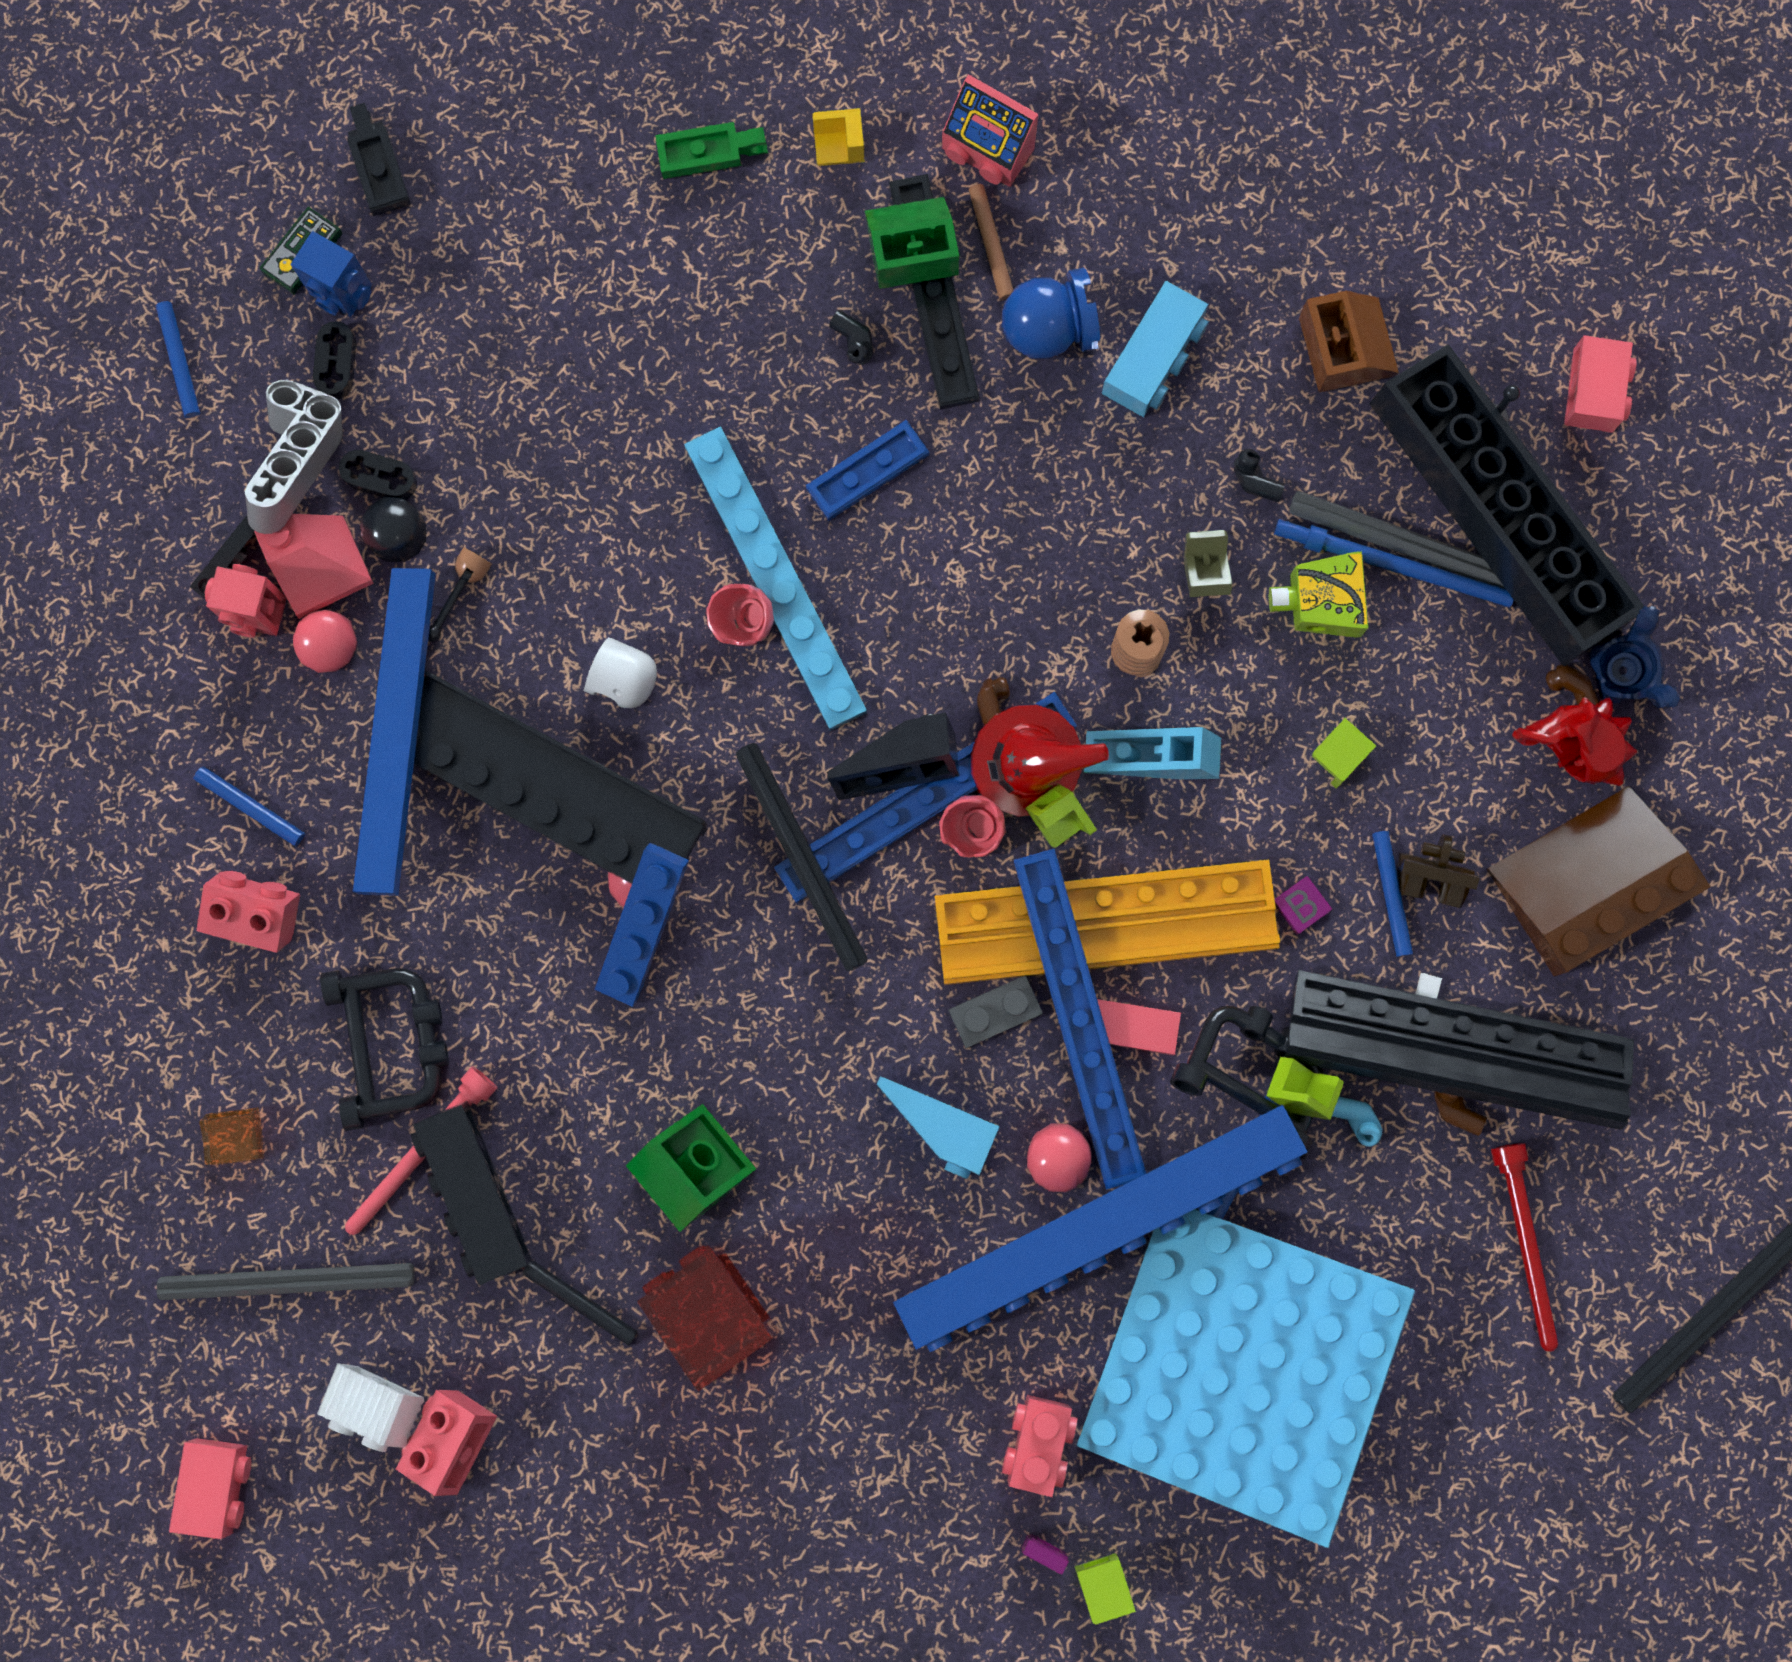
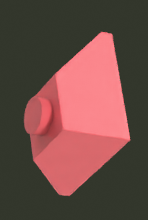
(314, 561)

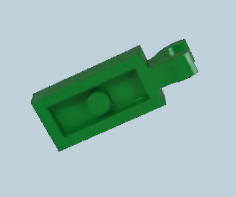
(707, 149)

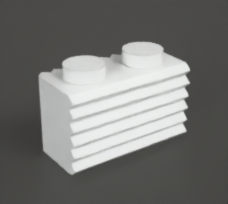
(370, 1407)

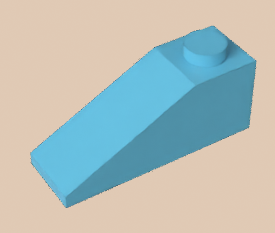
(1159, 753)
(949, 1132)

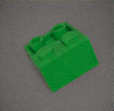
(912, 242)

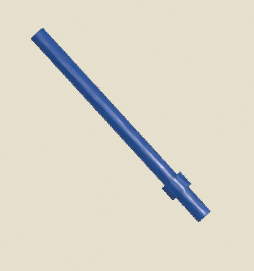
(1318, 539)

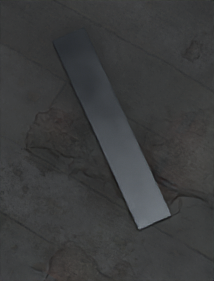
(940, 318)

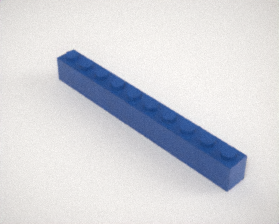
(1100, 1227)

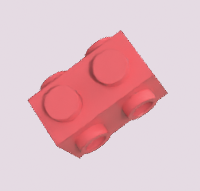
(245, 601)
(248, 911)
(445, 1442)
(1036, 1459)

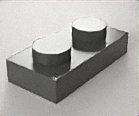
(995, 1012)

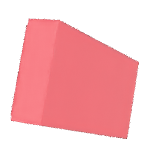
(1140, 1027)

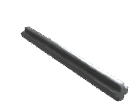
(1393, 537)
(285, 1281)

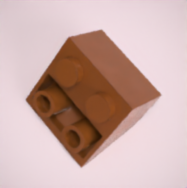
(1347, 340)

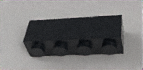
(471, 1192)

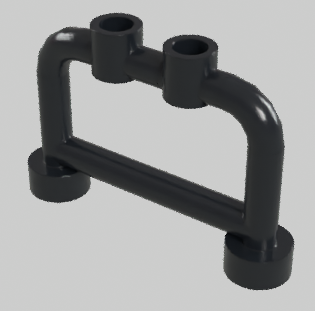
(1255, 1025)
(431, 1053)

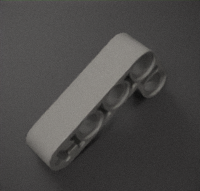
(310, 435)

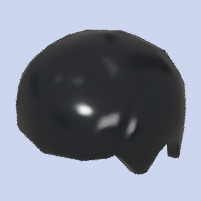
(393, 529)

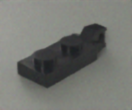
(376, 163)
(229, 554)

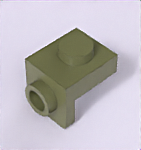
(1207, 563)

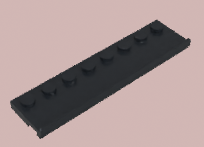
(545, 783)
(1460, 1050)

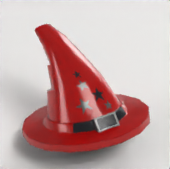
(1028, 754)

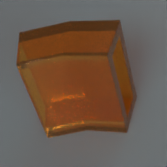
(232, 1136)

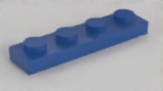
(641, 924)

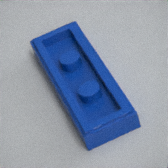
(867, 470)

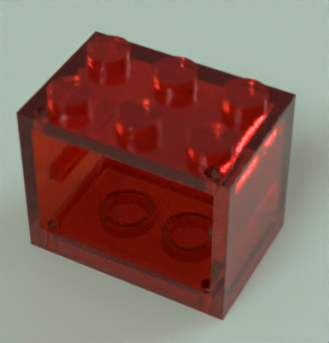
(706, 1315)

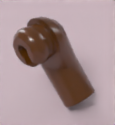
(1573, 681)
(988, 697)
(1455, 1113)

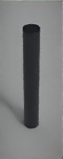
(580, 1302)

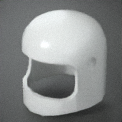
(622, 674)

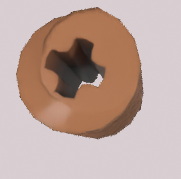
(1140, 642)

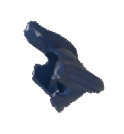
(1643, 663)

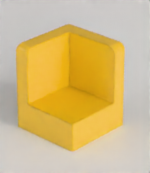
(838, 137)

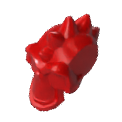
(1584, 740)

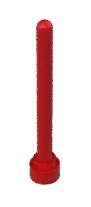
(1511, 1162)

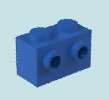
(332, 276)

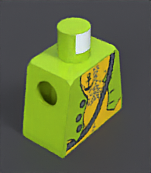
(1325, 596)

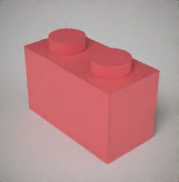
(1600, 384)
(210, 1488)

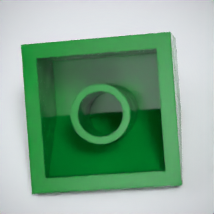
(690, 1167)

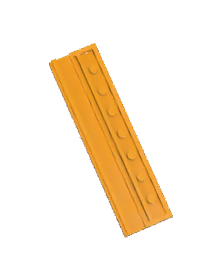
(1117, 920)

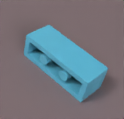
(1156, 350)

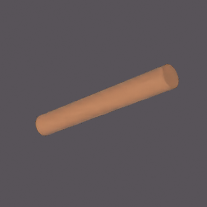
(991, 241)

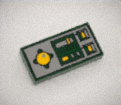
(278, 263)

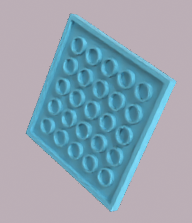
(1248, 1373)

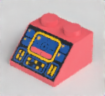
(989, 132)

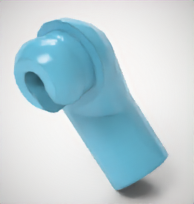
(1361, 1119)

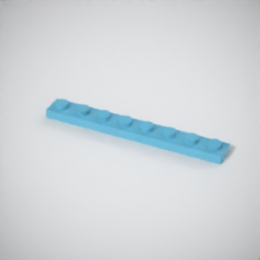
(776, 578)

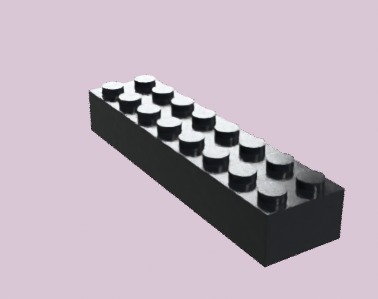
(1506, 505)

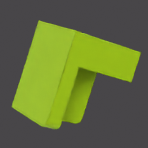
(1343, 751)
(1059, 815)
(1304, 1091)
(1105, 1588)

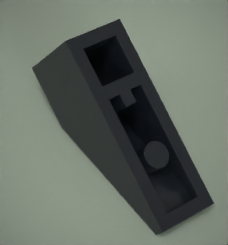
(905, 756)

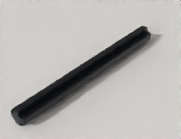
(801, 857)
(1705, 1322)

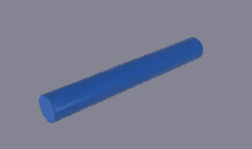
(177, 359)
(249, 806)
(1392, 893)

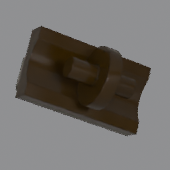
(1455, 879)

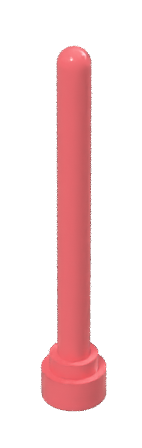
(473, 1089)

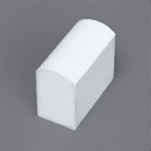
(1428, 985)

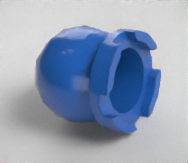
(1048, 316)

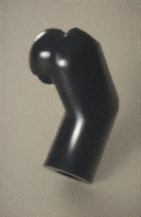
(857, 335)
(1252, 479)

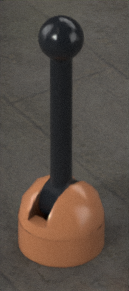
(470, 569)

